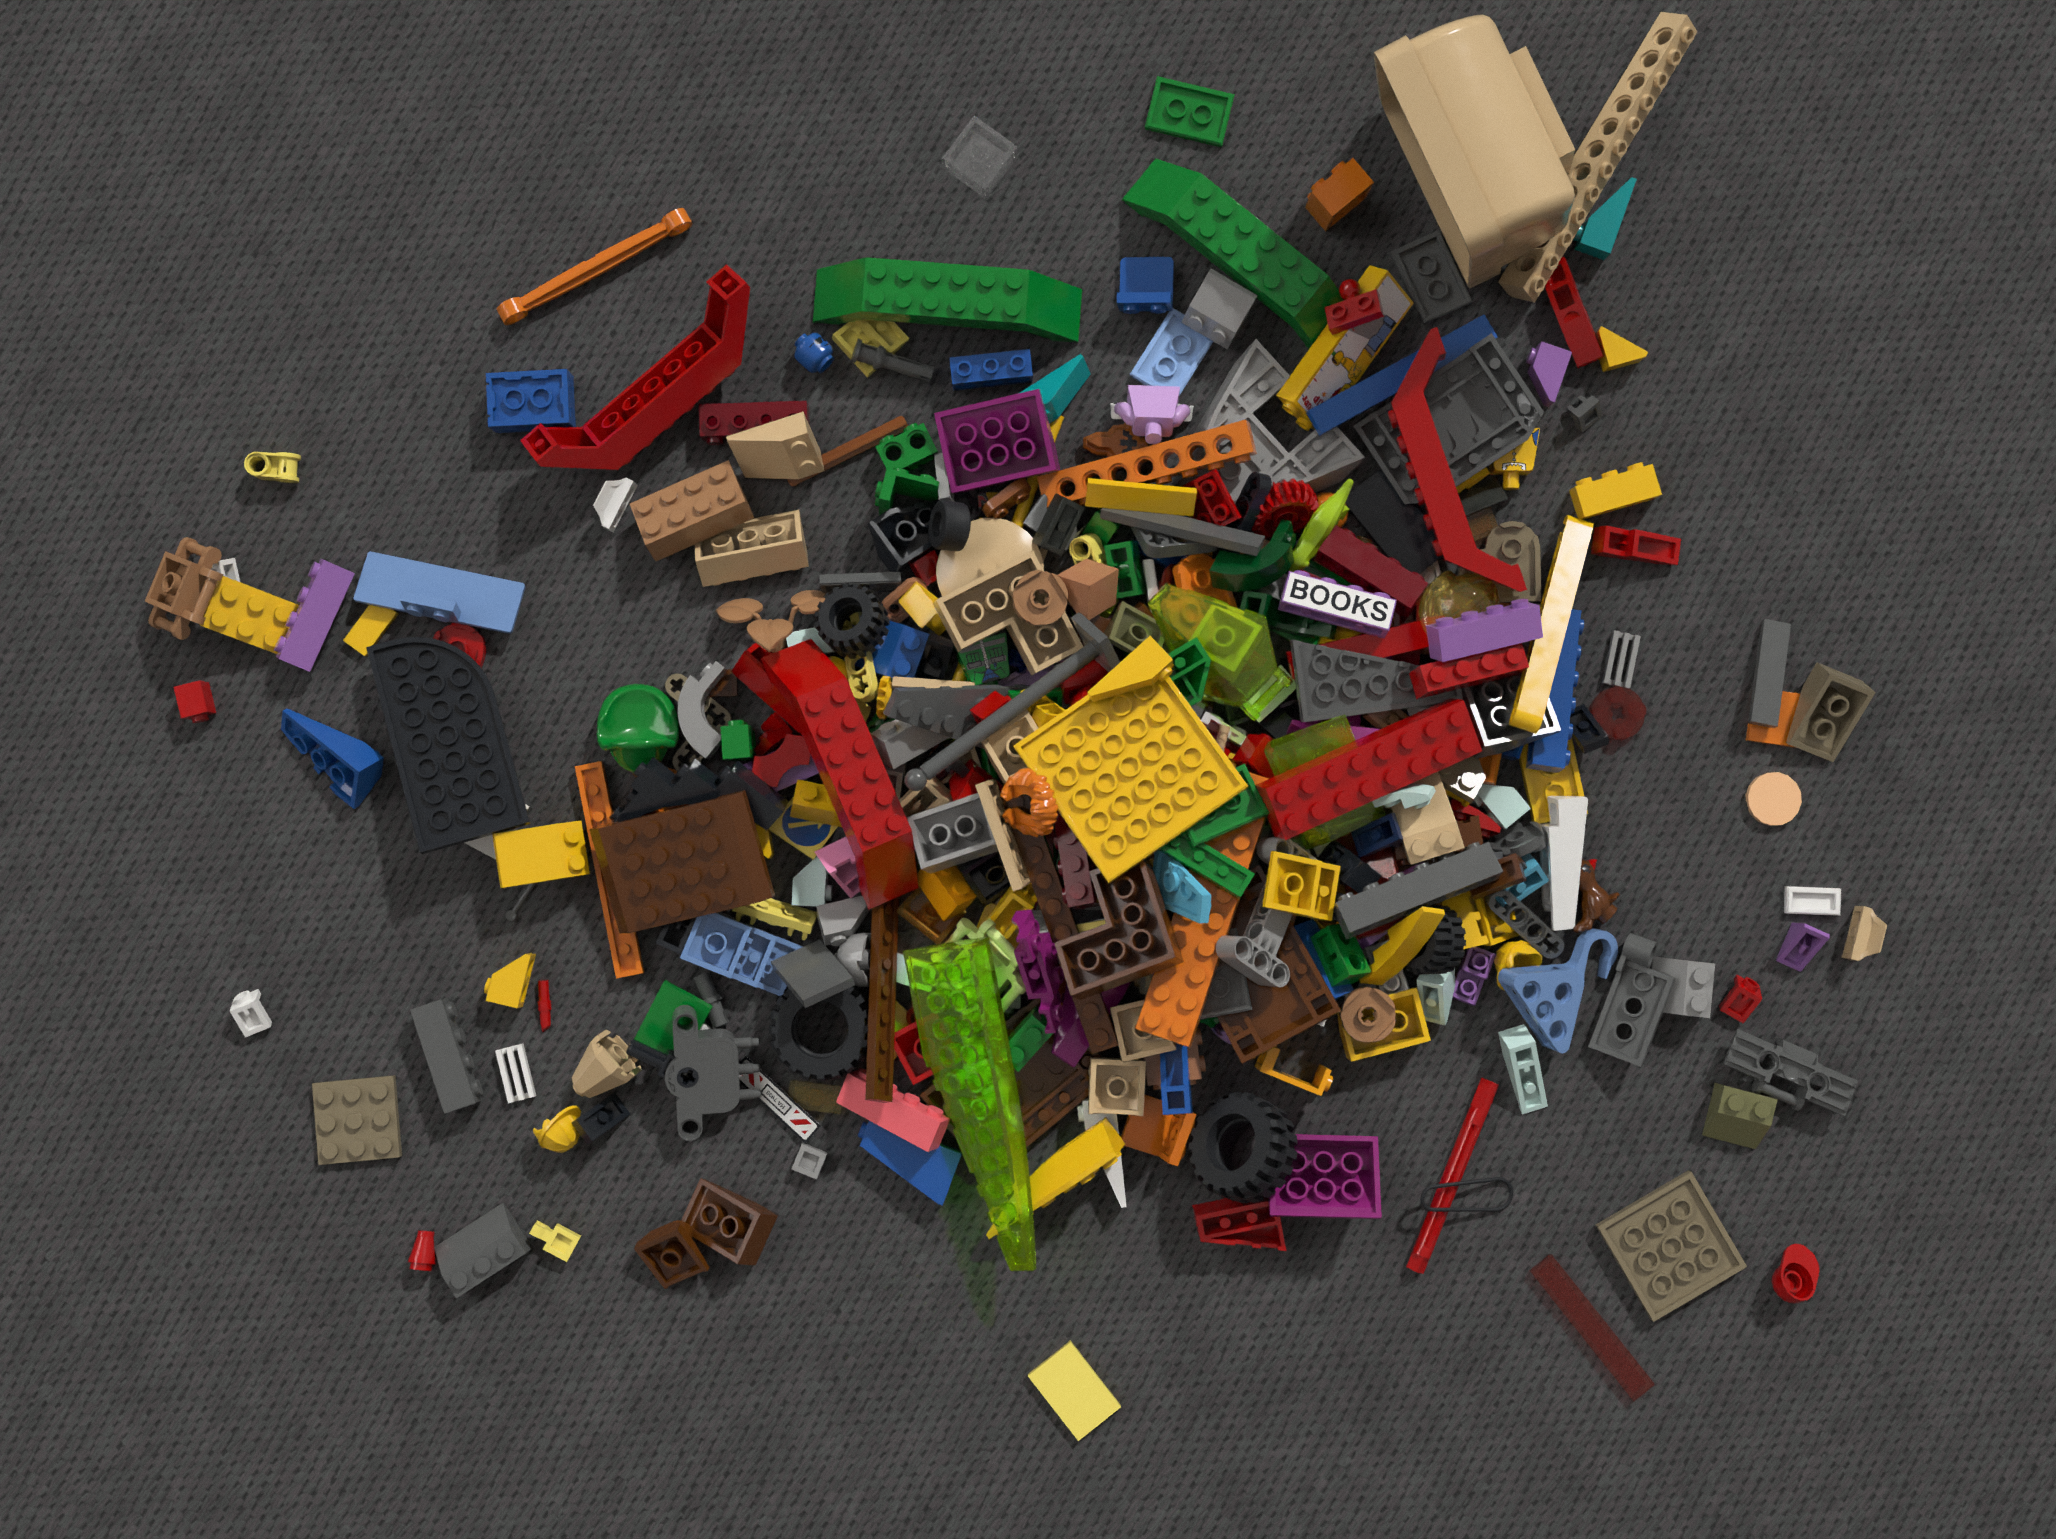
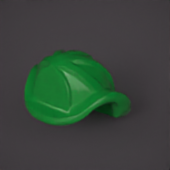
(637, 725)

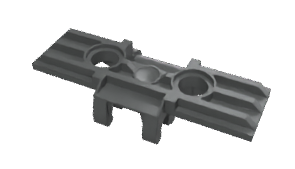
(1793, 1065)

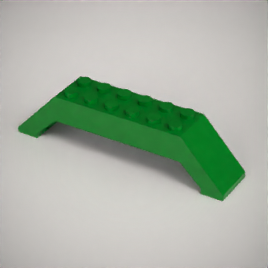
(1237, 244)
(948, 297)

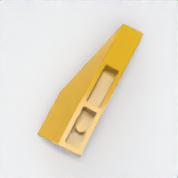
(1073, 1163)

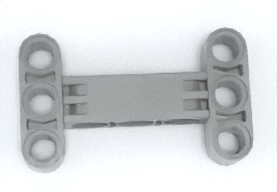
(1257, 949)

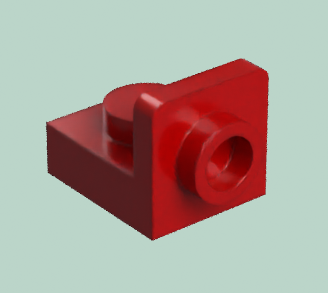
(775, 732)
(1741, 999)

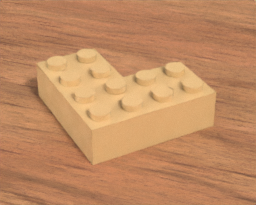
(987, 608)

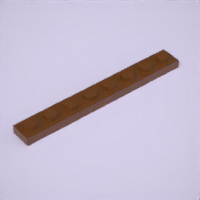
(882, 1002)

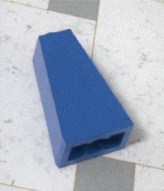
(926, 1171)

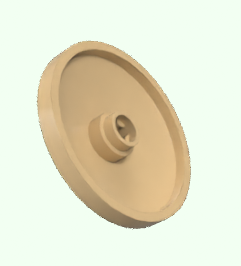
(989, 546)

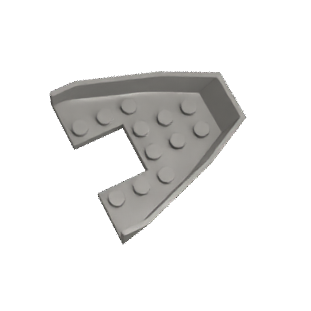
(1247, 387)

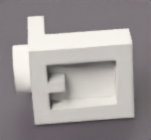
(250, 1013)

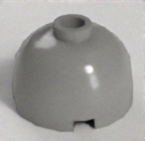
(855, 957)

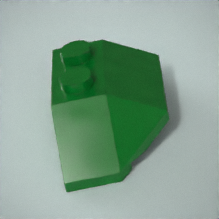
(1190, 670)

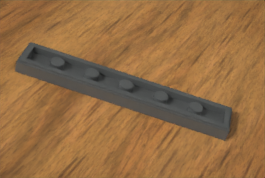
(1188, 529)

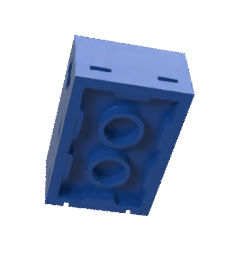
(528, 398)

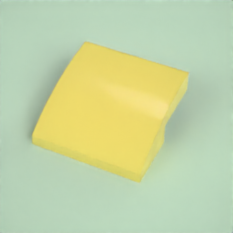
(872, 333)

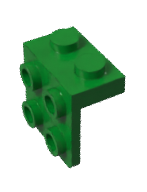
(903, 483)

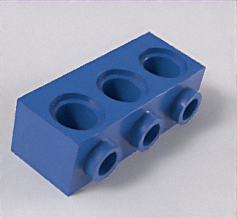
(991, 369)

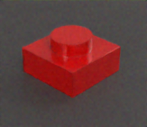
(926, 567)

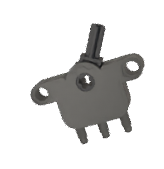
(714, 1067)

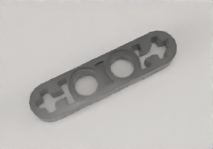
(1524, 922)

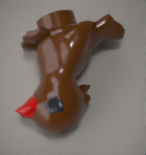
(1594, 899)

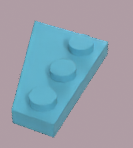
(1181, 890)

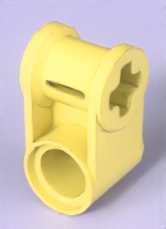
(278, 466)
(1095, 549)

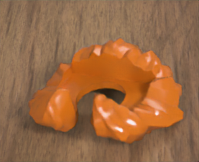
(1043, 803)

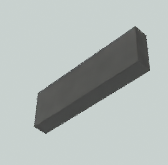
(873, 581)

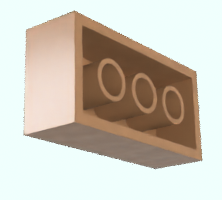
(691, 511)

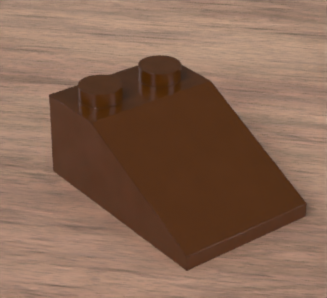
(729, 1222)

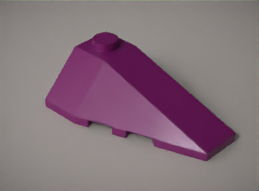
(1070, 1038)

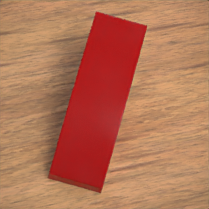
(1635, 545)

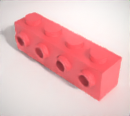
(903, 1116)

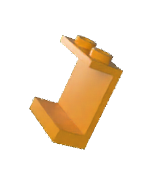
(1320, 1083)

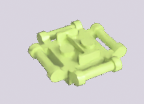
(1003, 957)

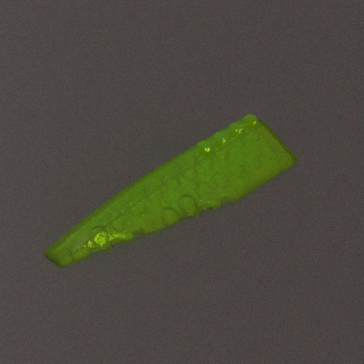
(973, 1068)

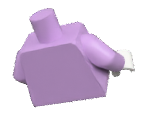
(1152, 411)

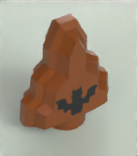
(1114, 442)

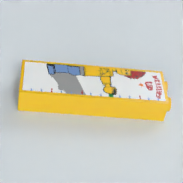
(1342, 358)

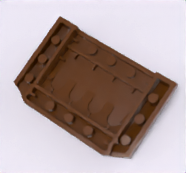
(1044, 1084)

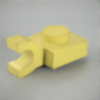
(559, 1241)

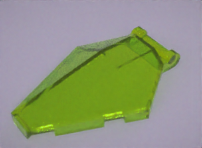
(1233, 639)

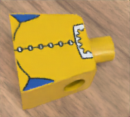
(1516, 462)

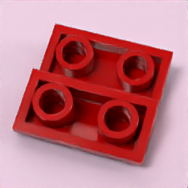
(1213, 500)

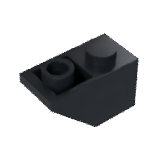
(1352, 869)

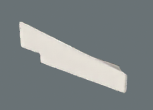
(1563, 858)

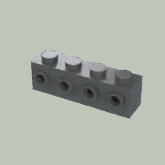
(447, 1055)

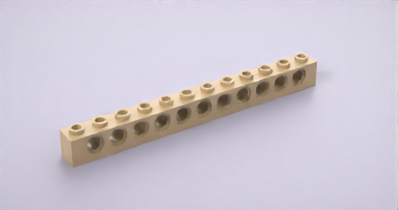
(1606, 145)

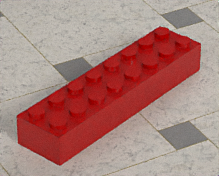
(1369, 768)

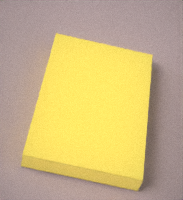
(1074, 1390)

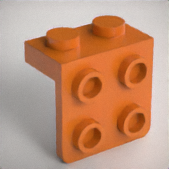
(1158, 1133)

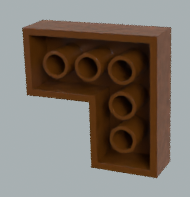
(1132, 941)

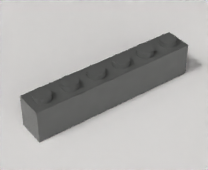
(1420, 888)

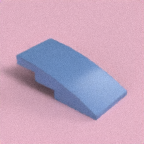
(737, 951)

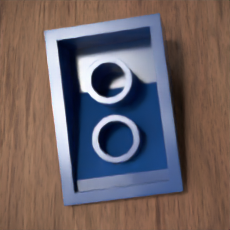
(899, 653)

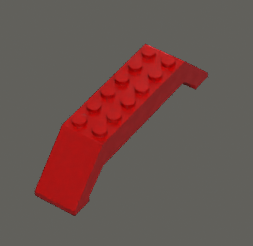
(660, 393)
(1433, 475)
(848, 769)

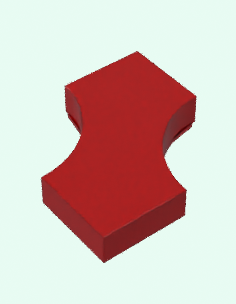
(773, 766)

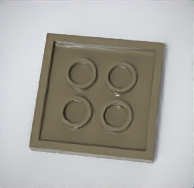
(357, 1120)

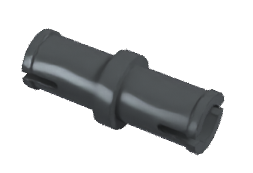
(709, 995)

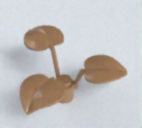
(769, 633)

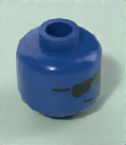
(813, 352)

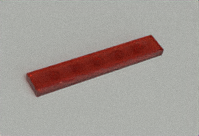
(1592, 1327)

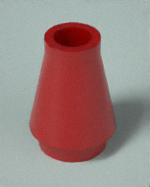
(423, 1252)

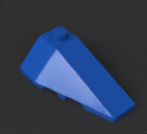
(345, 759)

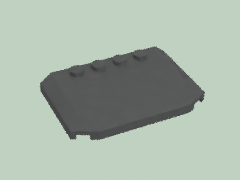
(1478, 413)

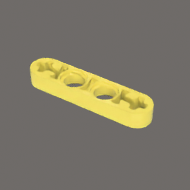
(867, 673)

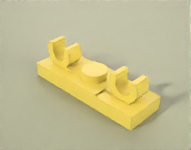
(780, 914)

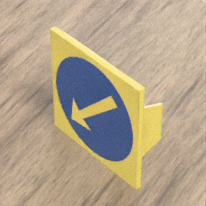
(800, 833)

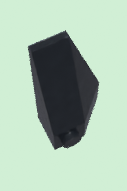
(903, 533)

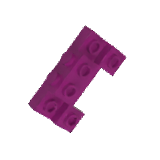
(1039, 968)

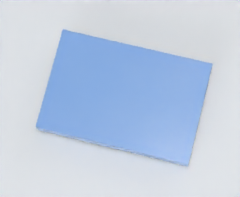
(1171, 354)

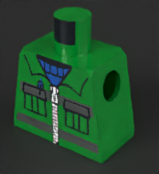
(985, 660)

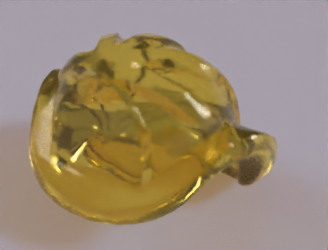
(1454, 594)

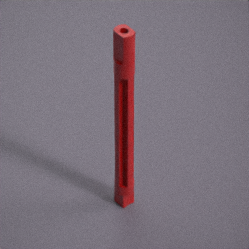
(1453, 1173)

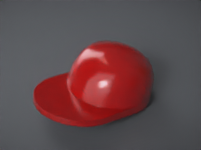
(1797, 1274)

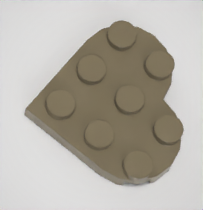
(1514, 545)

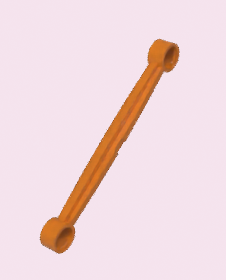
(670, 225)

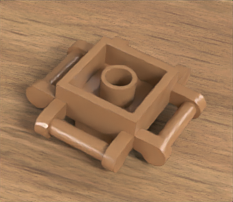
(183, 587)

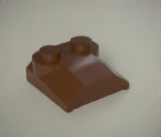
(671, 1253)

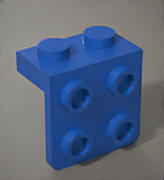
(1146, 285)

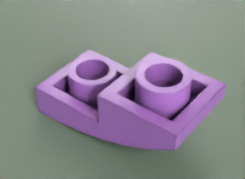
(1471, 974)

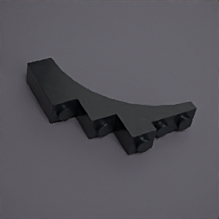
(660, 788)

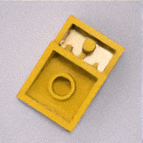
(1301, 886)

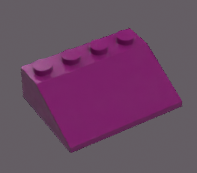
(996, 442)
(1331, 1179)

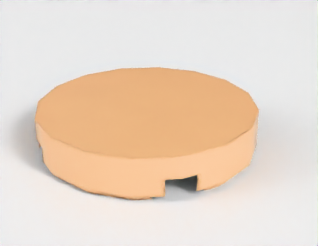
(1773, 798)

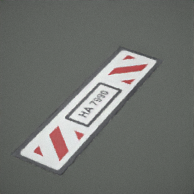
(780, 1104)

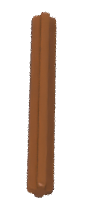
(857, 445)

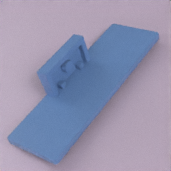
(439, 592)

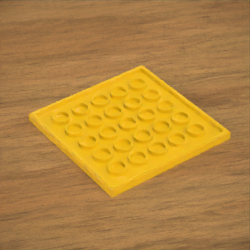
(1131, 772)

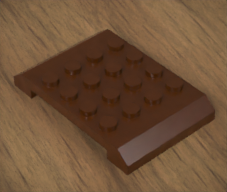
(682, 863)
(1277, 1011)

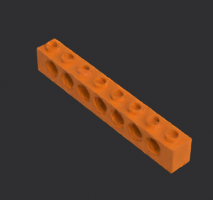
(1238, 433)

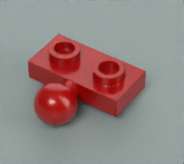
(1355, 308)

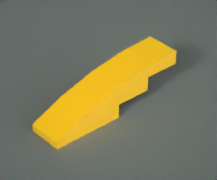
(1403, 945)

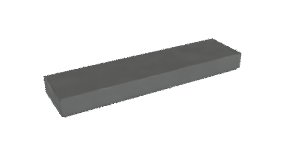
(1769, 673)

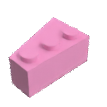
(841, 865)

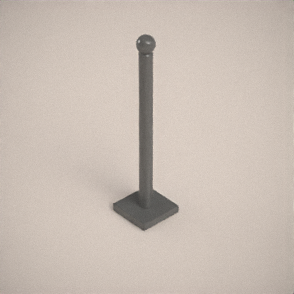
(1096, 648)

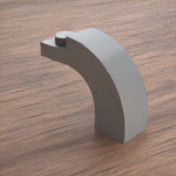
(692, 710)

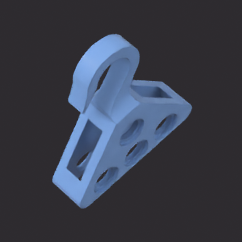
(1555, 990)

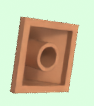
(1091, 587)

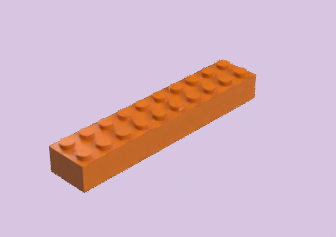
(1180, 992)

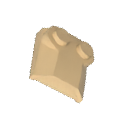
(1134, 1043)
(1116, 1086)

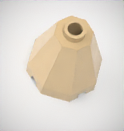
(604, 1066)

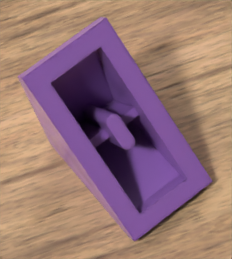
(1801, 945)

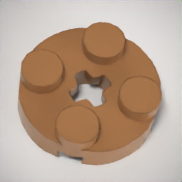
(1045, 583)
(1383, 1014)

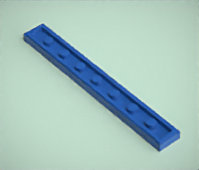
(1387, 381)

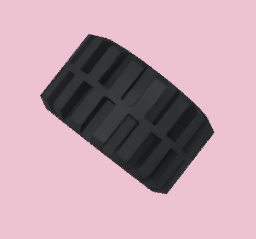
(838, 608)
(1443, 947)

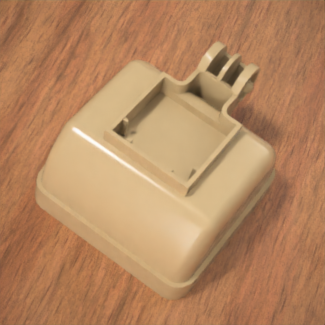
(1479, 141)

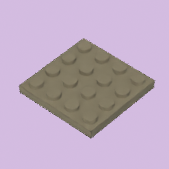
(1671, 1245)

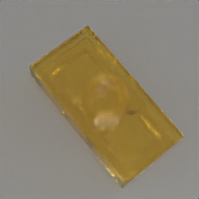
(815, 1096)

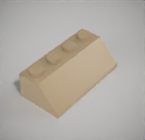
(753, 549)

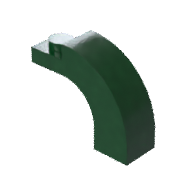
(1250, 572)
(1284, 621)

